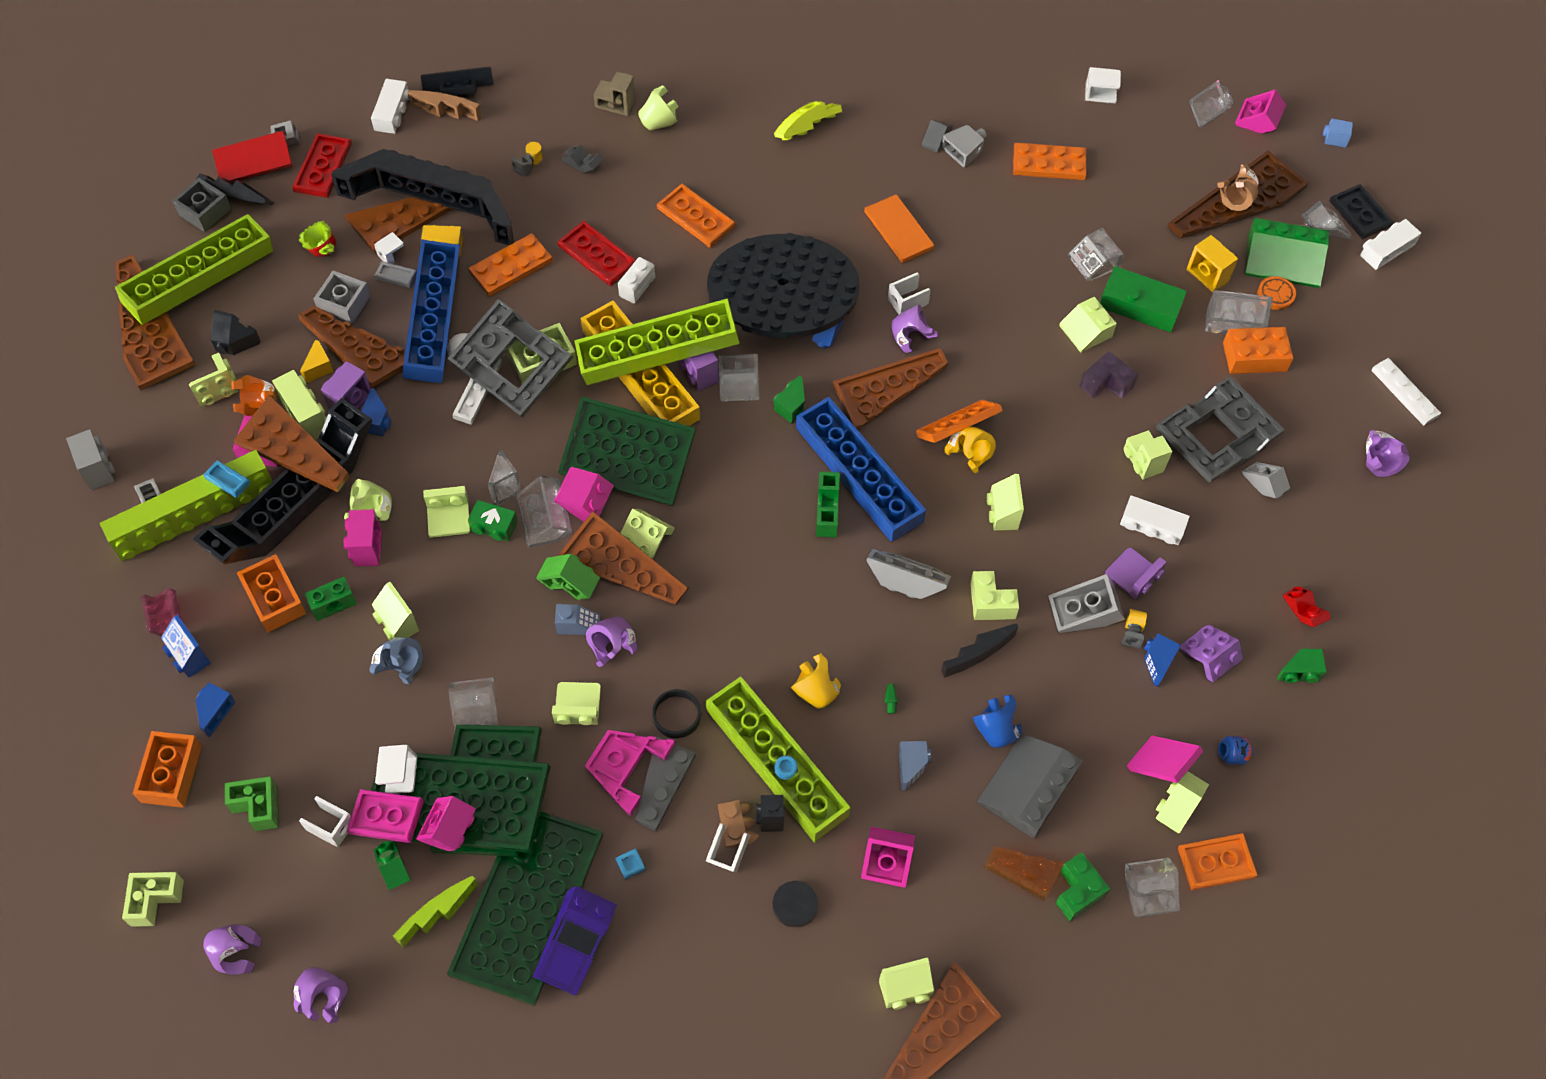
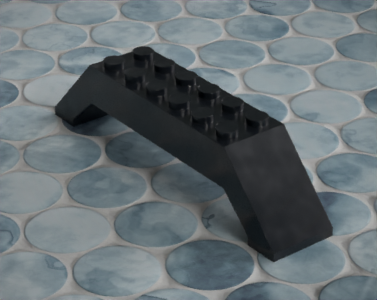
(426, 182)
(289, 496)

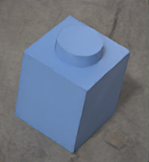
(1337, 132)

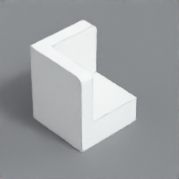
(387, 246)

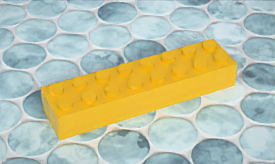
(654, 387)

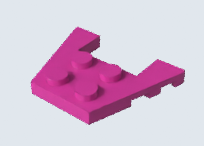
(617, 758)

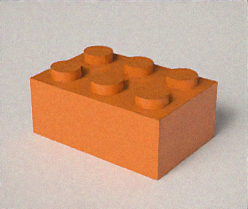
(1257, 350)
(271, 593)
(167, 769)

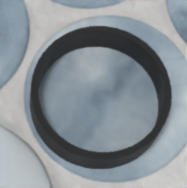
(676, 693)

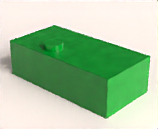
(1142, 299)

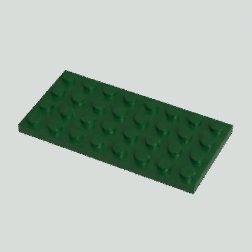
(503, 792)
(521, 909)

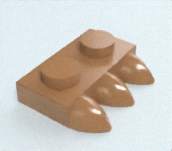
(732, 814)

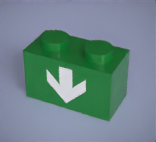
(492, 521)

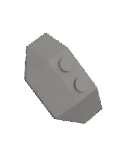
(906, 575)

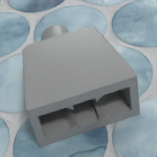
(964, 144)

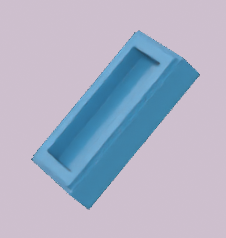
(226, 479)

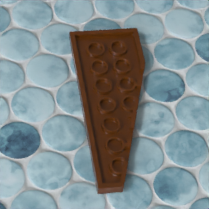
(1276, 187)

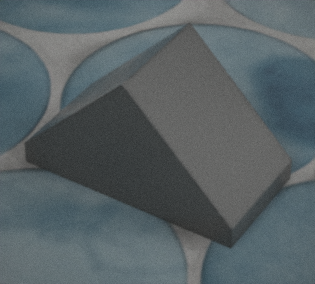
(934, 135)

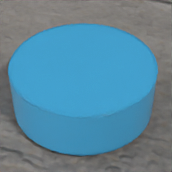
(785, 767)

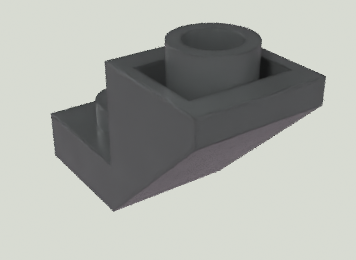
(580, 159)

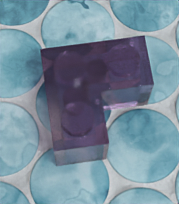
(1108, 373)

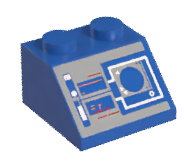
(184, 648)

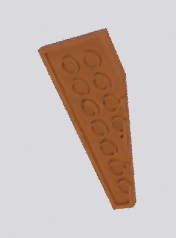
(150, 349)

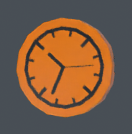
(1281, 291)

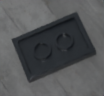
(1361, 211)

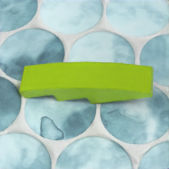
(443, 905)

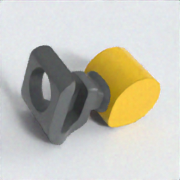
(533, 156)
(1135, 623)

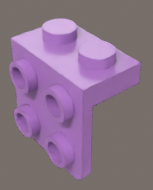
(1135, 573)
(1214, 649)

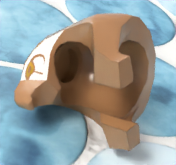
(1242, 191)

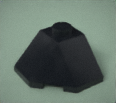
(230, 335)

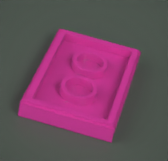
(1165, 758)
(385, 816)

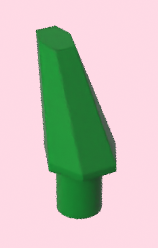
(891, 699)

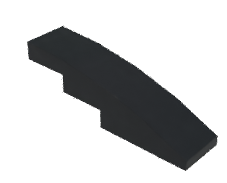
(237, 190)
(984, 647)

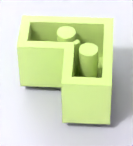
(1147, 454)
(989, 602)
(1182, 801)
(145, 893)

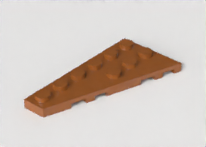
(399, 217)
(355, 346)
(878, 389)
(289, 445)
(621, 561)
(946, 1027)

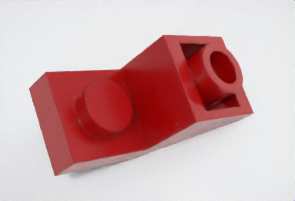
(1304, 606)

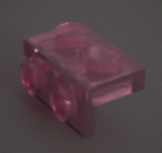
(160, 610)

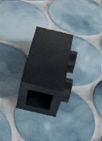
(770, 813)

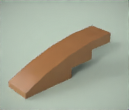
(442, 103)

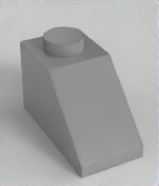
(1267, 479)

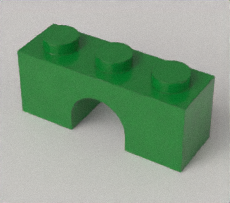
(827, 504)

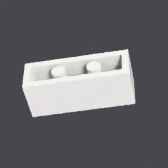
(390, 106)
(1390, 244)
(1154, 520)

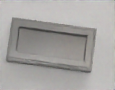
(395, 274)

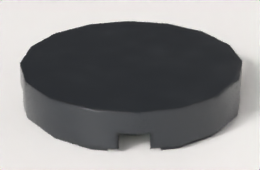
(795, 904)

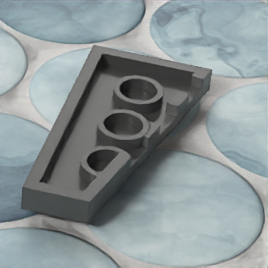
(662, 785)

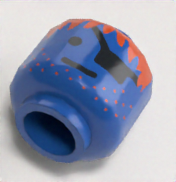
(1235, 750)

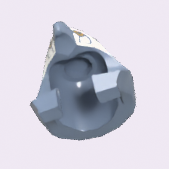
(398, 654)

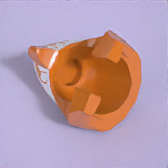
(252, 394)

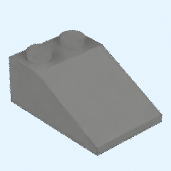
(1087, 605)

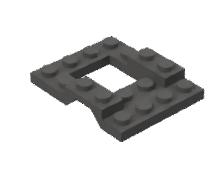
(491, 340)
(1238, 412)

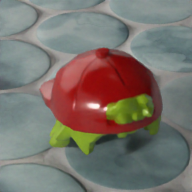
(318, 239)

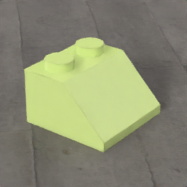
(1088, 324)
(1006, 504)
(394, 613)
(906, 984)

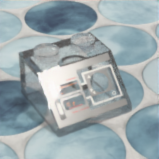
(1096, 255)

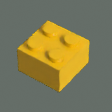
(1212, 263)

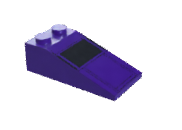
(574, 939)

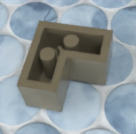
(616, 95)

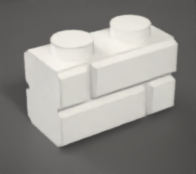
(636, 280)

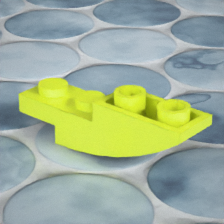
(804, 117)

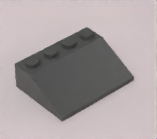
(1029, 783)

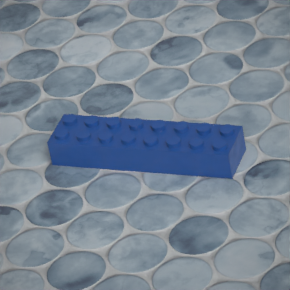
(431, 311)
(860, 469)

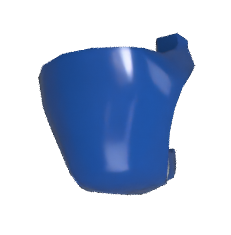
(996, 723)

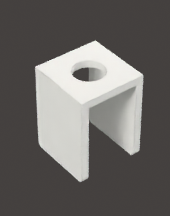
(1102, 85)
(903, 287)
(396, 769)
(335, 837)
(715, 845)

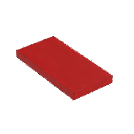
(252, 157)
(323, 157)
(596, 253)

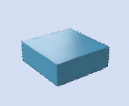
(630, 864)

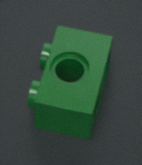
(330, 598)

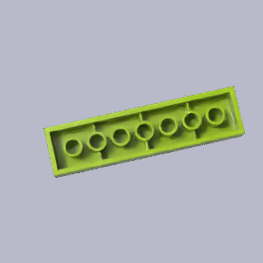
(194, 269)
(656, 342)
(181, 509)
(764, 740)

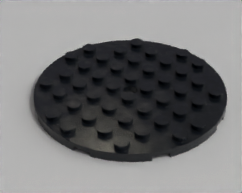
(816, 293)

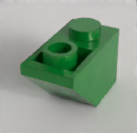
(791, 400)
(1304, 666)
(391, 864)

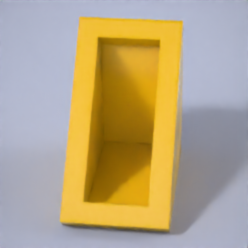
(316, 364)

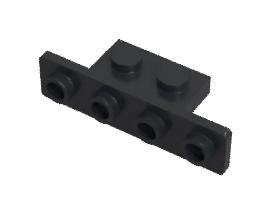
(457, 81)

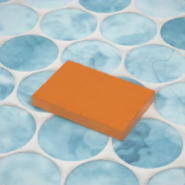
(1217, 861)

